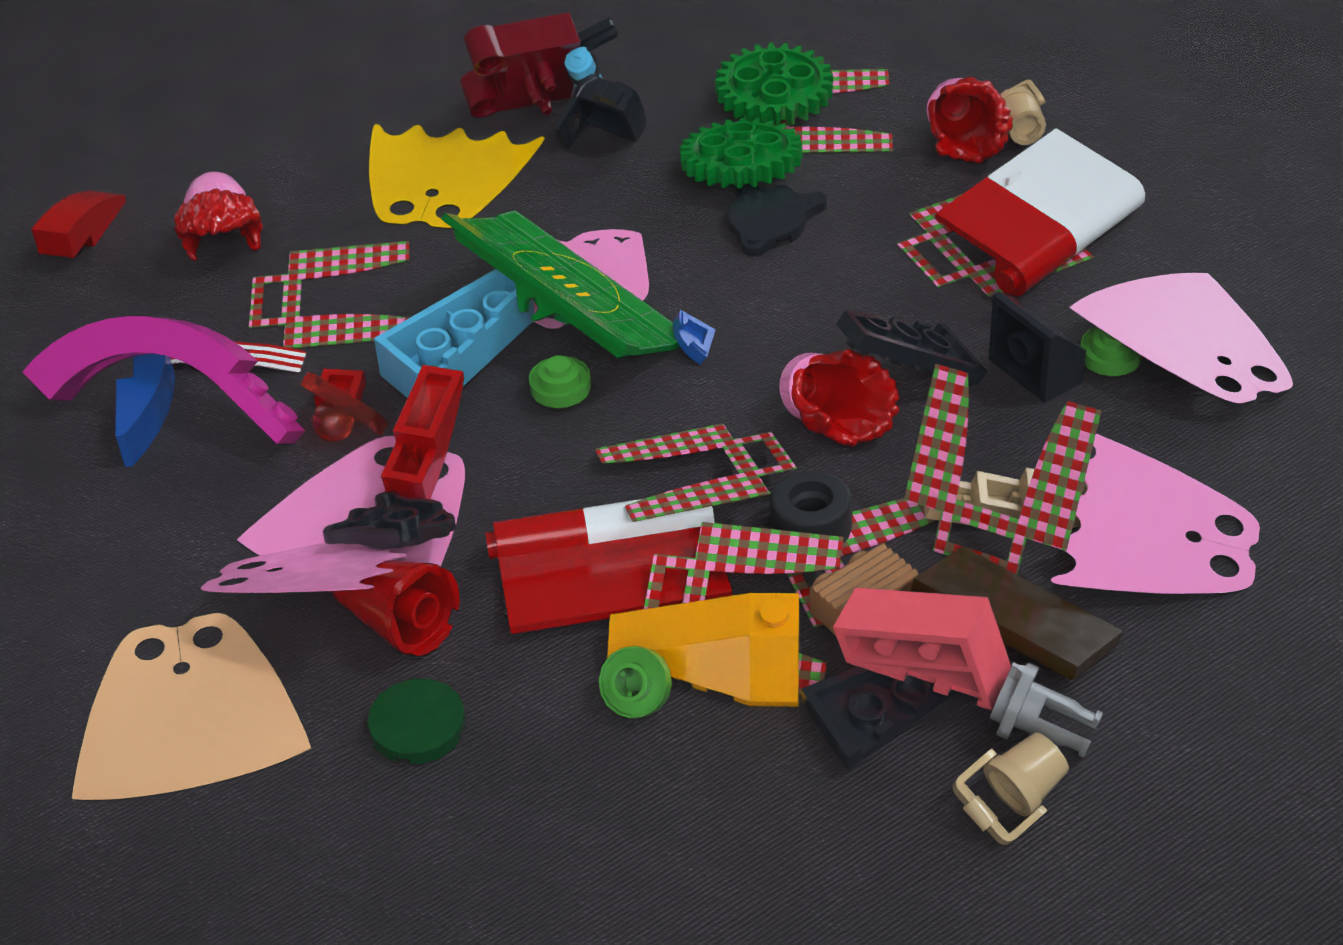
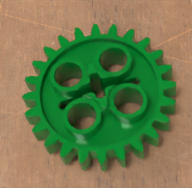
(774, 84)
(741, 153)

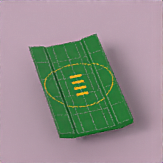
(564, 284)

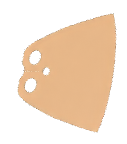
(187, 729)

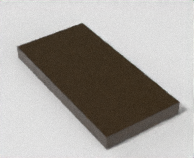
(1026, 614)

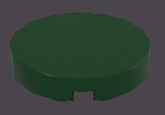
(416, 720)

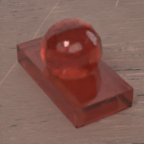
(337, 414)

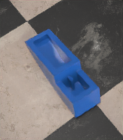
(143, 404)

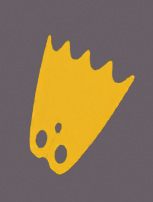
(459, 168)

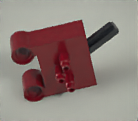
(525, 62)

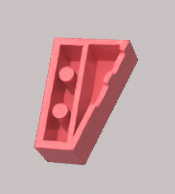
(927, 637)

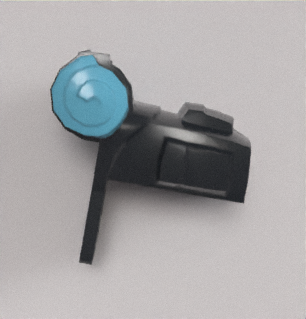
(599, 102)

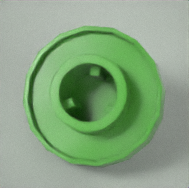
(1108, 355)
(560, 381)
(635, 682)

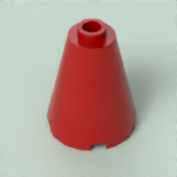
(406, 605)

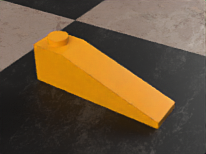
(723, 644)

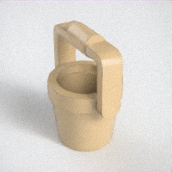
(1026, 112)
(1019, 779)

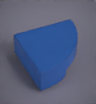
(693, 336)

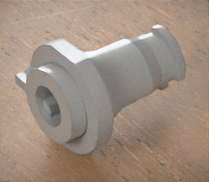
(1022, 703)

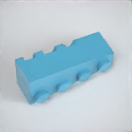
(454, 333)

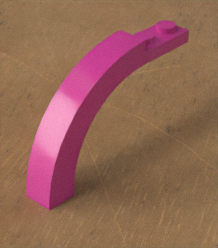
(87, 351)

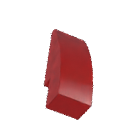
(76, 222)
(423, 433)

